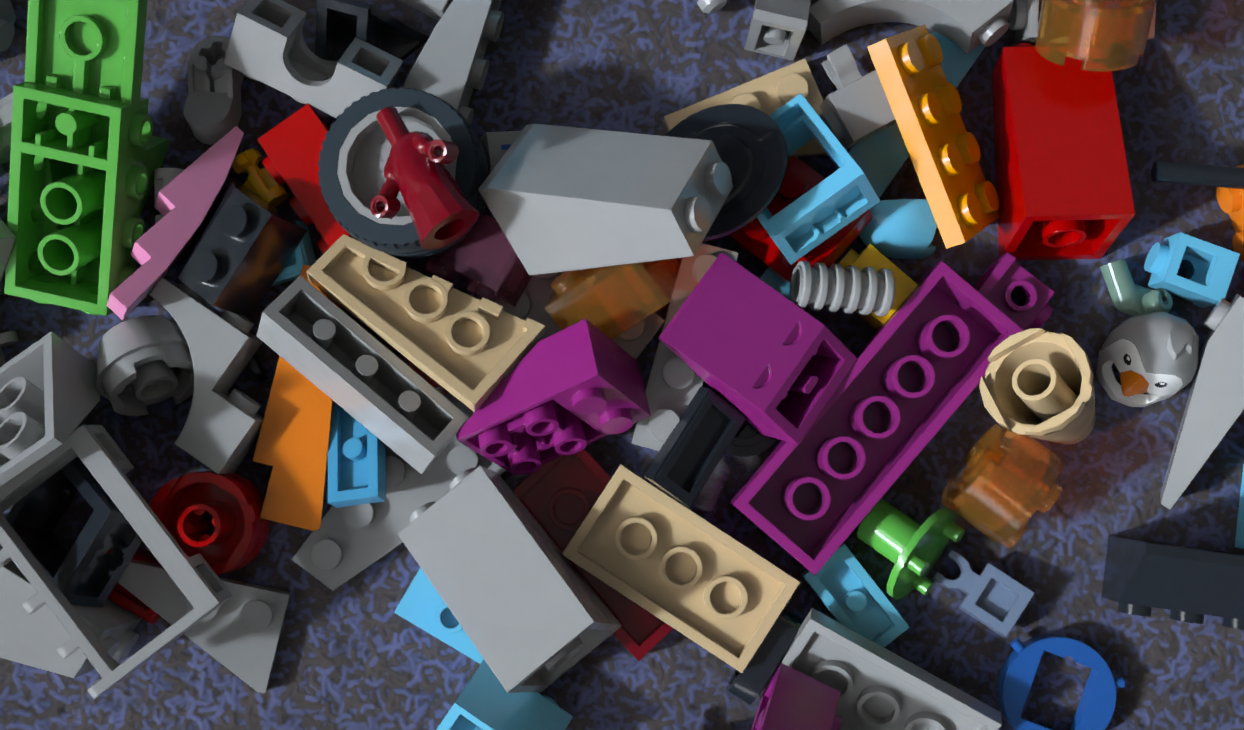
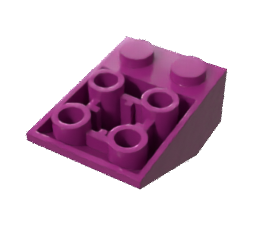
(758, 350)
(558, 401)

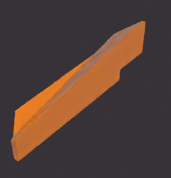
(296, 445)

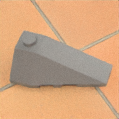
(1213, 400)

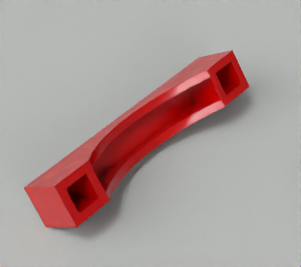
(293, 159)

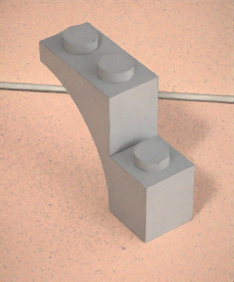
(219, 424)

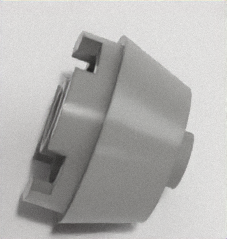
(143, 365)

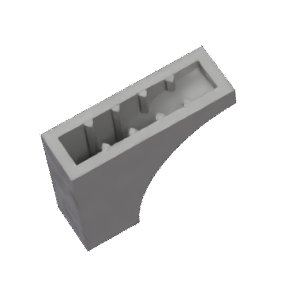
(961, 21)

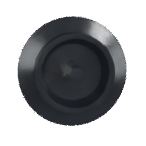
(753, 152)

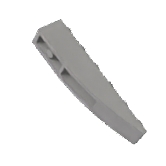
(454, 53)

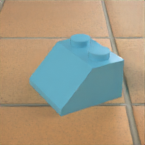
(489, 707)

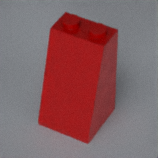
(1057, 158)

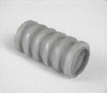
(842, 288)

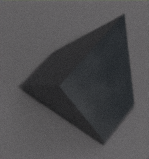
(343, 20)

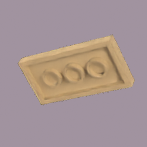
(681, 568)

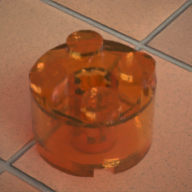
(1099, 32)
(1004, 484)

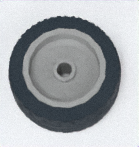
(356, 157)

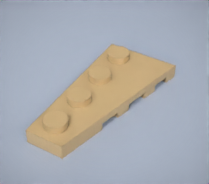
(442, 331)

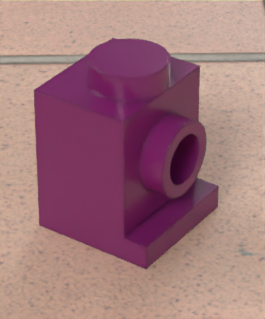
(1002, 278)

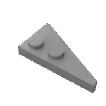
(237, 634)

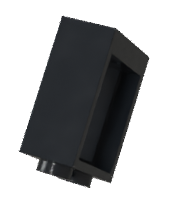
(85, 572)

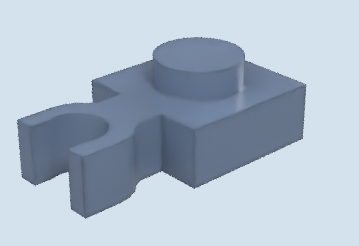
(990, 596)

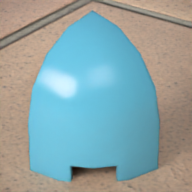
(901, 228)

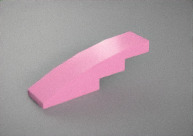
(184, 208)

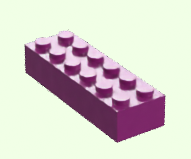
(877, 419)

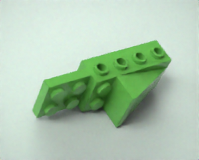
(79, 153)

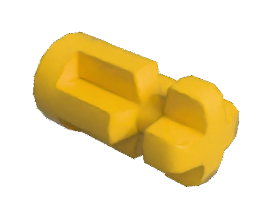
(259, 179)

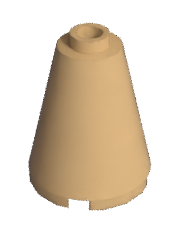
(1041, 387)

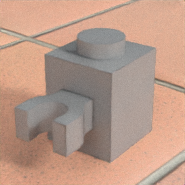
(858, 105)

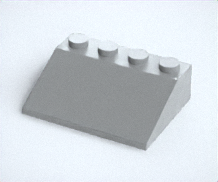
(42, 401)

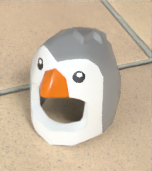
(1153, 356)

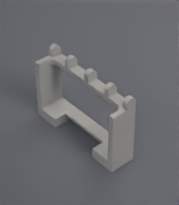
(109, 468)

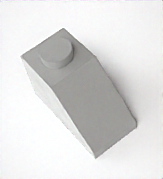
(778, 27)

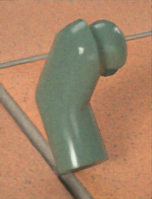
(1130, 297)

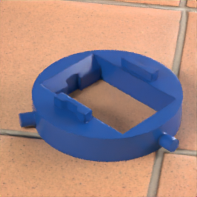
(1021, 665)

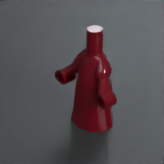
(427, 187)

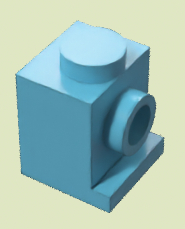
(1207, 267)

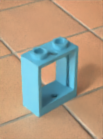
(828, 204)

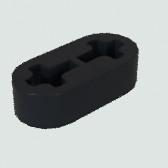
(765, 660)

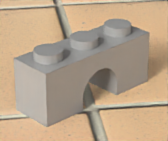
(271, 49)

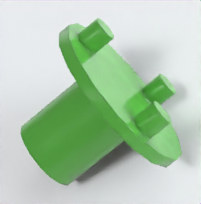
(908, 544)

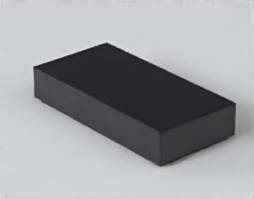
(695, 446)

